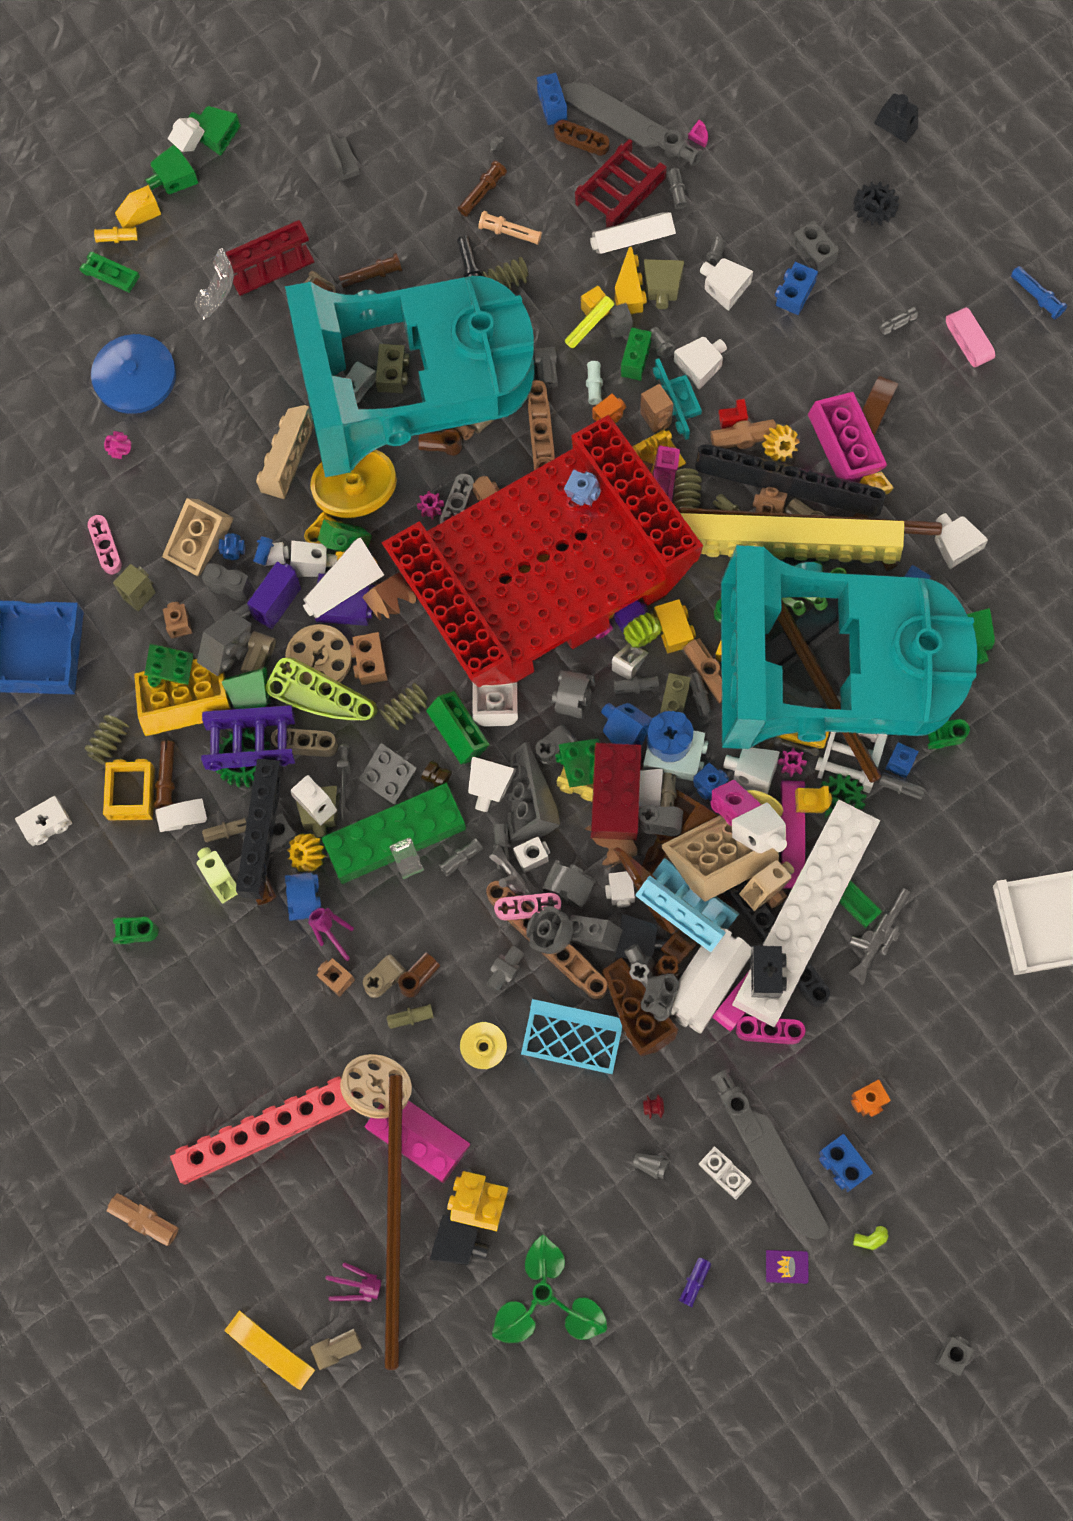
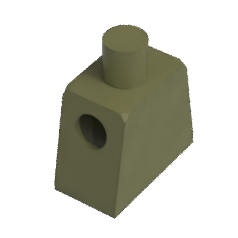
(663, 280)
(309, 823)

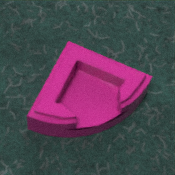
(699, 134)

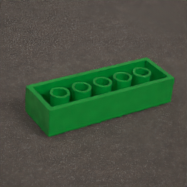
(366, 843)

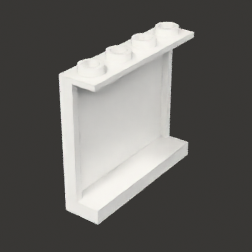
(1037, 921)

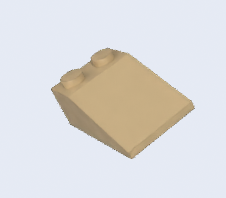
(196, 535)

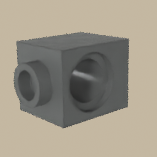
(944, 1360)

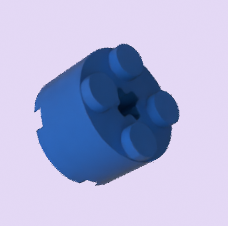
(677, 726)
(301, 895)

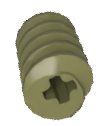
(509, 273)
(687, 489)
(405, 706)
(105, 739)

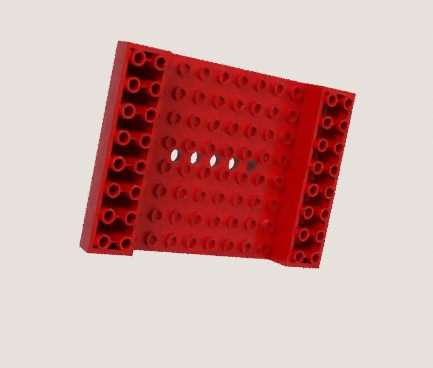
(631, 552)

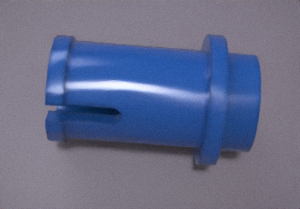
(263, 550)

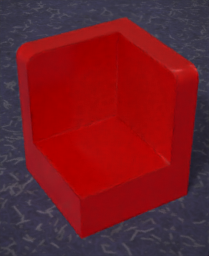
(731, 416)

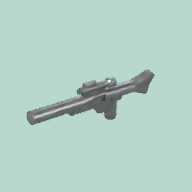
(518, 883)
(882, 934)

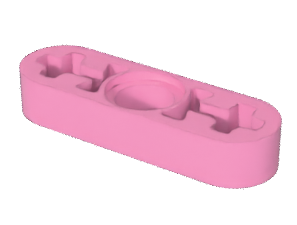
(111, 550)
(520, 899)

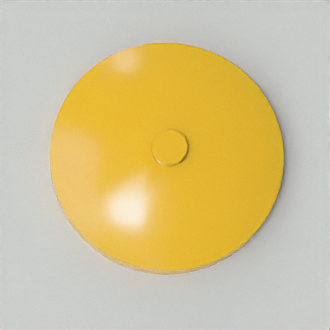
(355, 492)

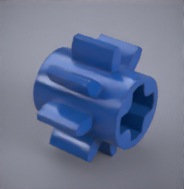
(231, 546)

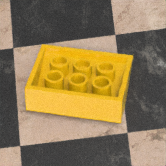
(178, 704)

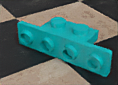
(682, 395)

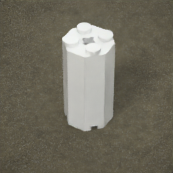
(708, 981)

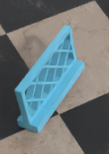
(577, 1016)

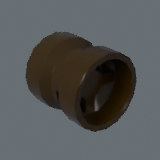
(436, 774)

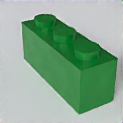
(457, 727)

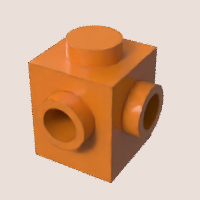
(870, 1099)

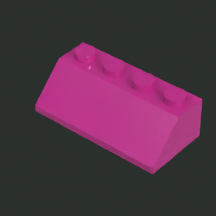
(846, 437)
(424, 1141)

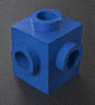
(709, 779)

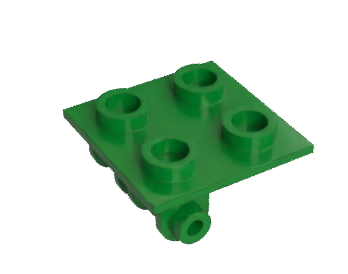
(167, 665)
(578, 761)

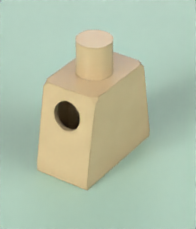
(766, 884)

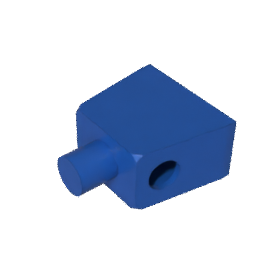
(625, 724)

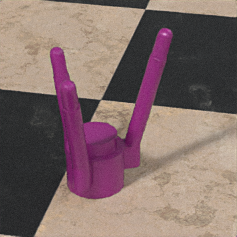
(322, 921)
(369, 1287)

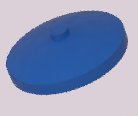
(133, 373)

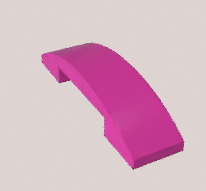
(665, 467)

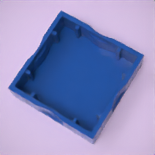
(39, 646)

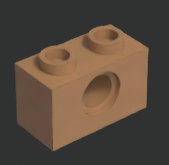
(656, 408)

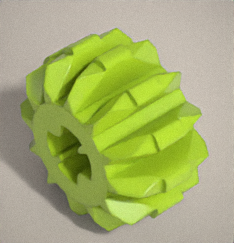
(642, 630)

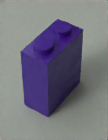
(274, 595)
(350, 611)

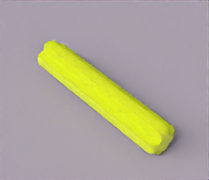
(589, 322)

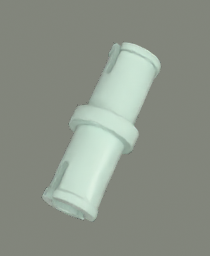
(594, 382)

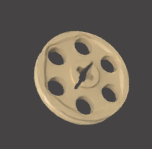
(316, 647)
(377, 1078)

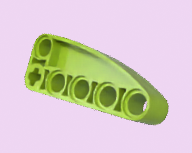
(311, 696)

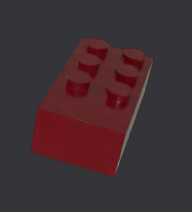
(615, 791)

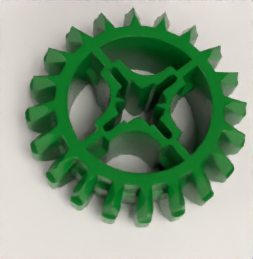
(247, 775)

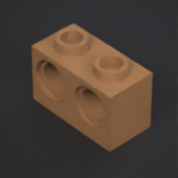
(371, 658)

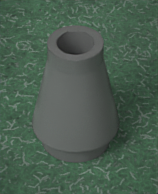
(662, 343)
(651, 1164)

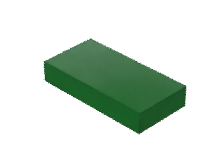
(859, 905)

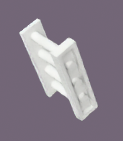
(875, 754)

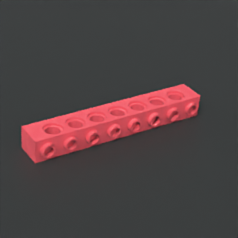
(183, 1159)

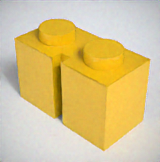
(674, 625)

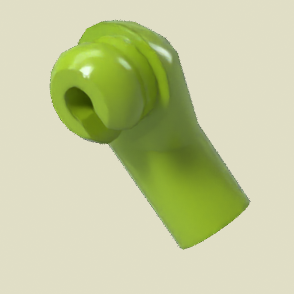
(873, 1241)

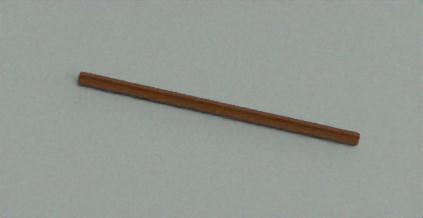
(910, 527)
(826, 691)
(393, 1223)

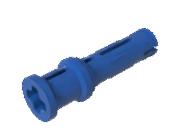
(1045, 298)

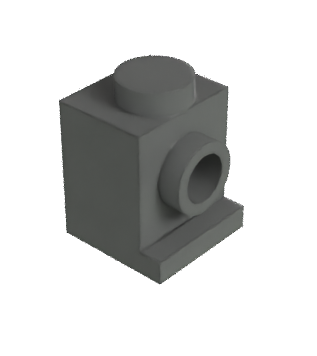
(619, 321)

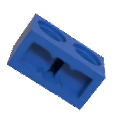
(551, 98)
(799, 289)
(849, 1159)

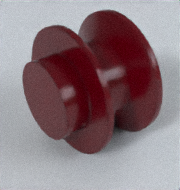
(653, 1106)

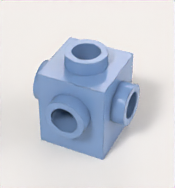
(582, 488)

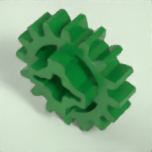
(840, 790)

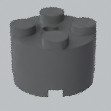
(573, 694)
(569, 884)

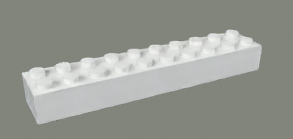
(812, 903)

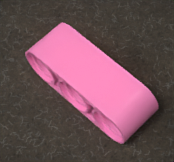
(970, 337)

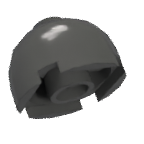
(549, 930)

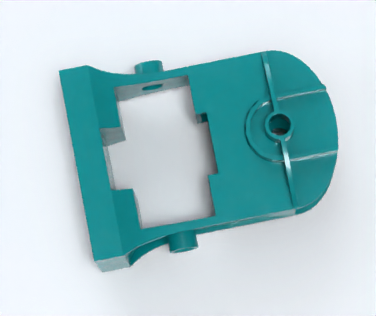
(472, 351)
(906, 652)

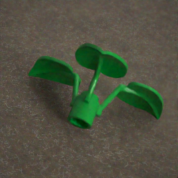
(514, 1322)

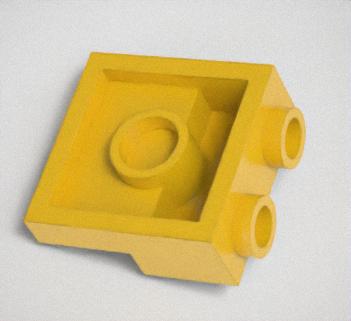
(477, 1201)

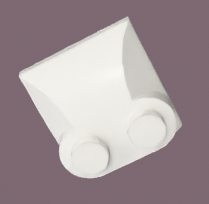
(495, 705)

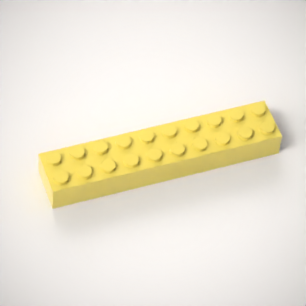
(801, 537)

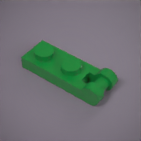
(110, 272)

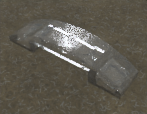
(210, 299)

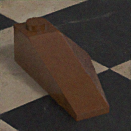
(693, 816)
(638, 876)

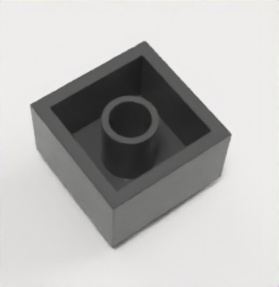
(224, 643)

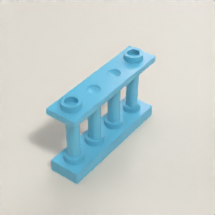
(680, 913)

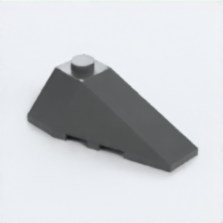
(533, 805)

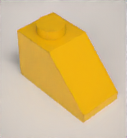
(137, 208)

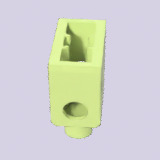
(217, 874)

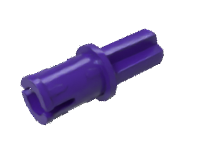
(695, 1282)

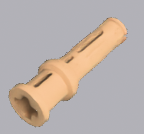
(500, 224)

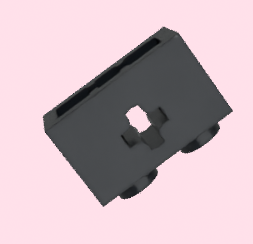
(761, 984)

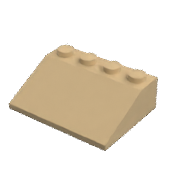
(713, 859)

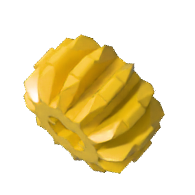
(780, 434)
(306, 852)

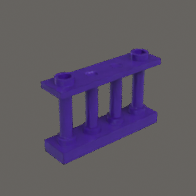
(244, 718)

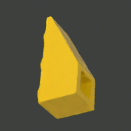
(628, 284)

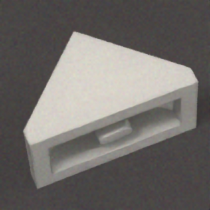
(628, 661)

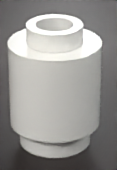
(278, 553)

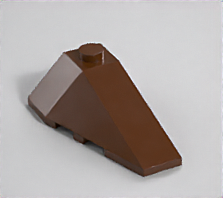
(640, 1027)

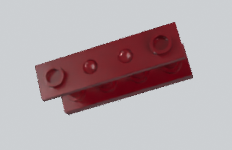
(629, 202)
(265, 247)

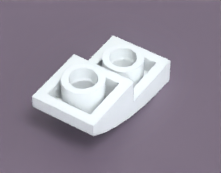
(181, 814)
(725, 1173)

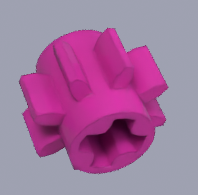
(117, 445)
(432, 499)
(791, 756)

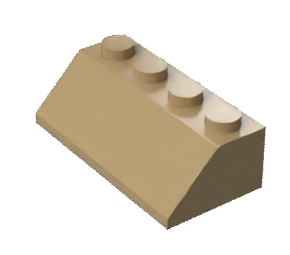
(286, 452)

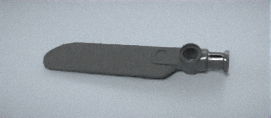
(629, 121)
(773, 1162)

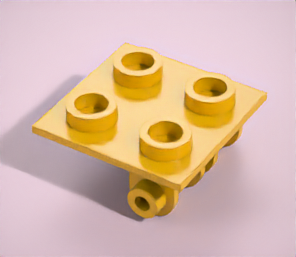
(648, 448)

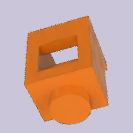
(610, 406)

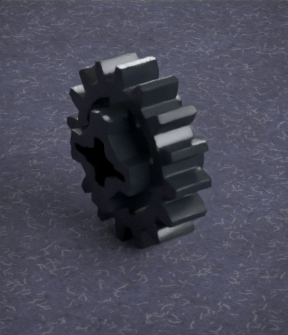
(878, 201)

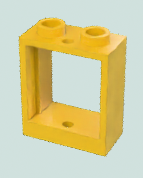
(129, 812)

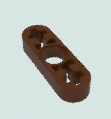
(584, 145)

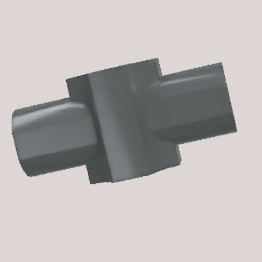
(638, 959)
(505, 969)

